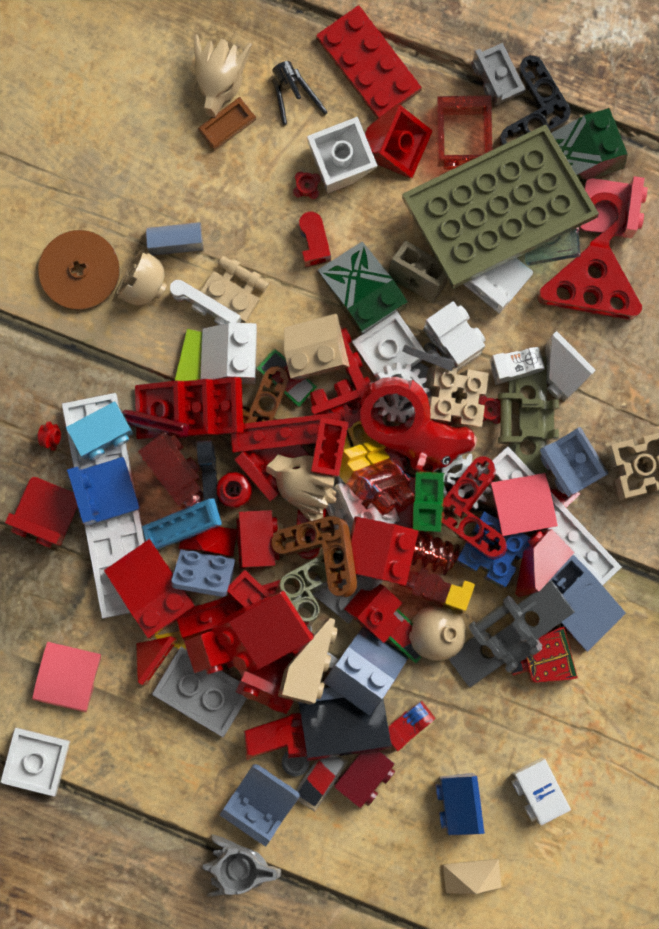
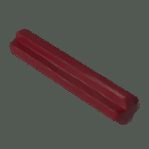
(156, 423)

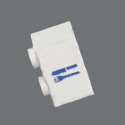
(540, 791)

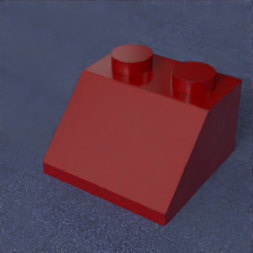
(382, 550)

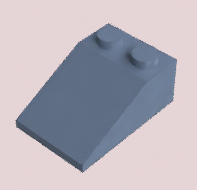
(366, 671)

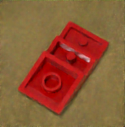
(203, 404)

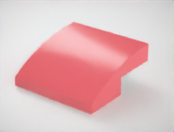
(524, 504)
(66, 677)

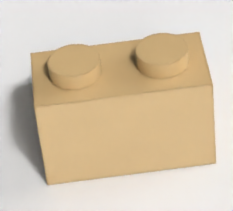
(314, 348)

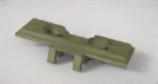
(535, 418)

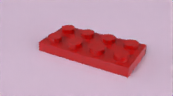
(368, 62)

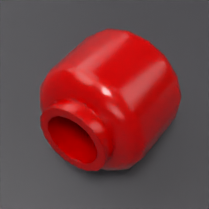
(234, 480)

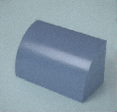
(174, 239)

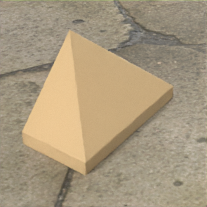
(472, 876)

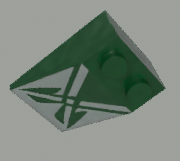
(592, 145)
(362, 288)

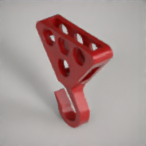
(612, 280)

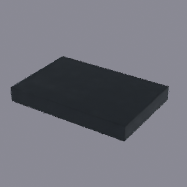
(343, 729)

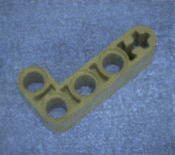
(306, 587)

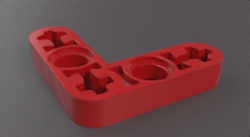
(462, 507)

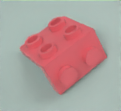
(632, 196)

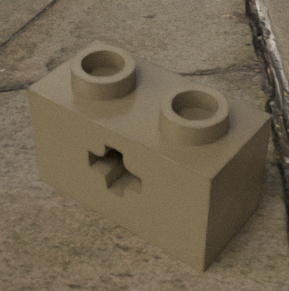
(418, 272)

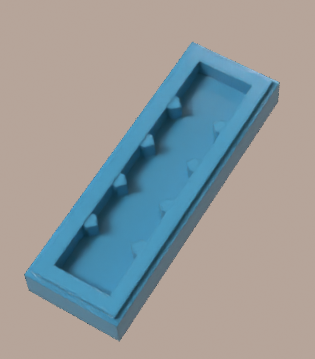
(183, 524)

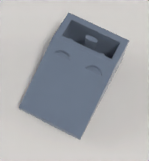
(593, 605)

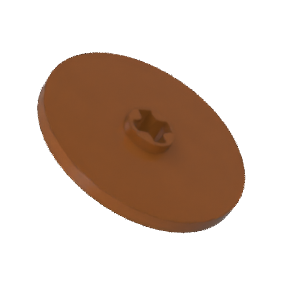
(98, 277)

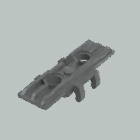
(514, 641)

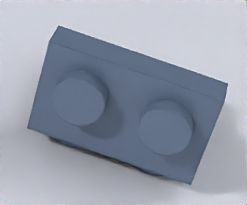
(573, 462)
(203, 573)
(260, 804)

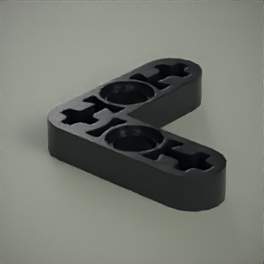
(545, 105)
(208, 466)

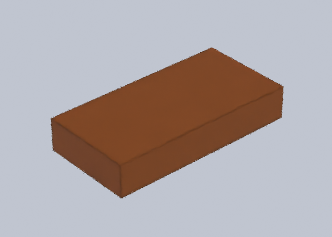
(227, 123)

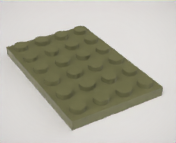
(499, 206)

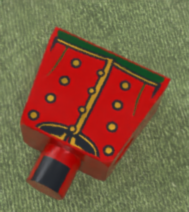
(552, 662)

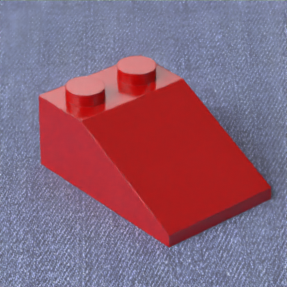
(146, 589)
(262, 632)

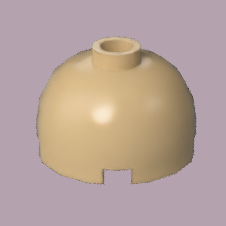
(142, 280)
(437, 633)

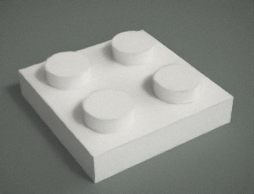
(385, 343)
(35, 761)

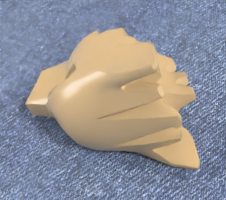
(217, 71)
(301, 487)

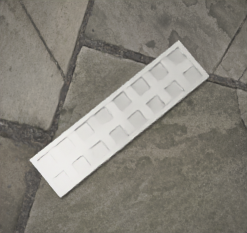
(112, 537)

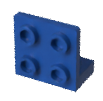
(103, 491)

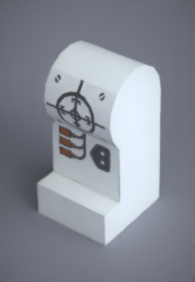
(516, 365)

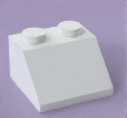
(341, 154)
(229, 352)

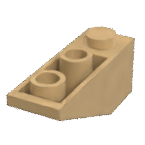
(303, 674)

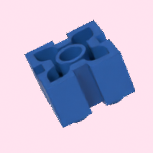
(497, 570)

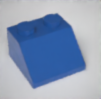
(461, 804)

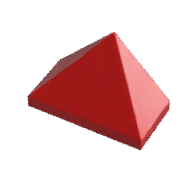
(329, 447)
(214, 541)
(151, 655)

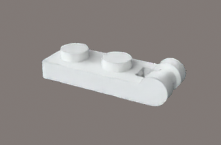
(202, 303)

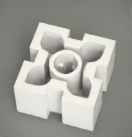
(454, 336)

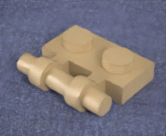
(231, 295)

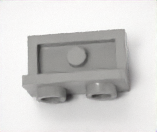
(497, 73)

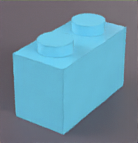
(100, 431)

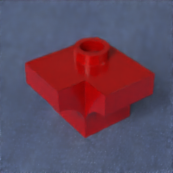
(375, 611)

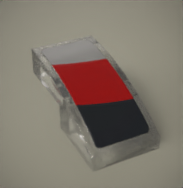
(319, 781)

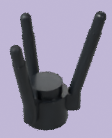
(287, 78)

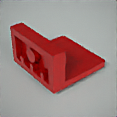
(256, 462)

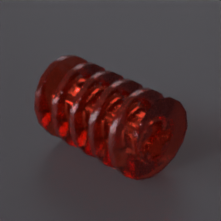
(435, 552)

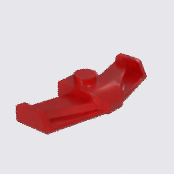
(276, 735)

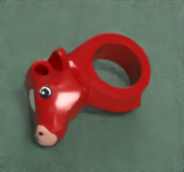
(424, 441)

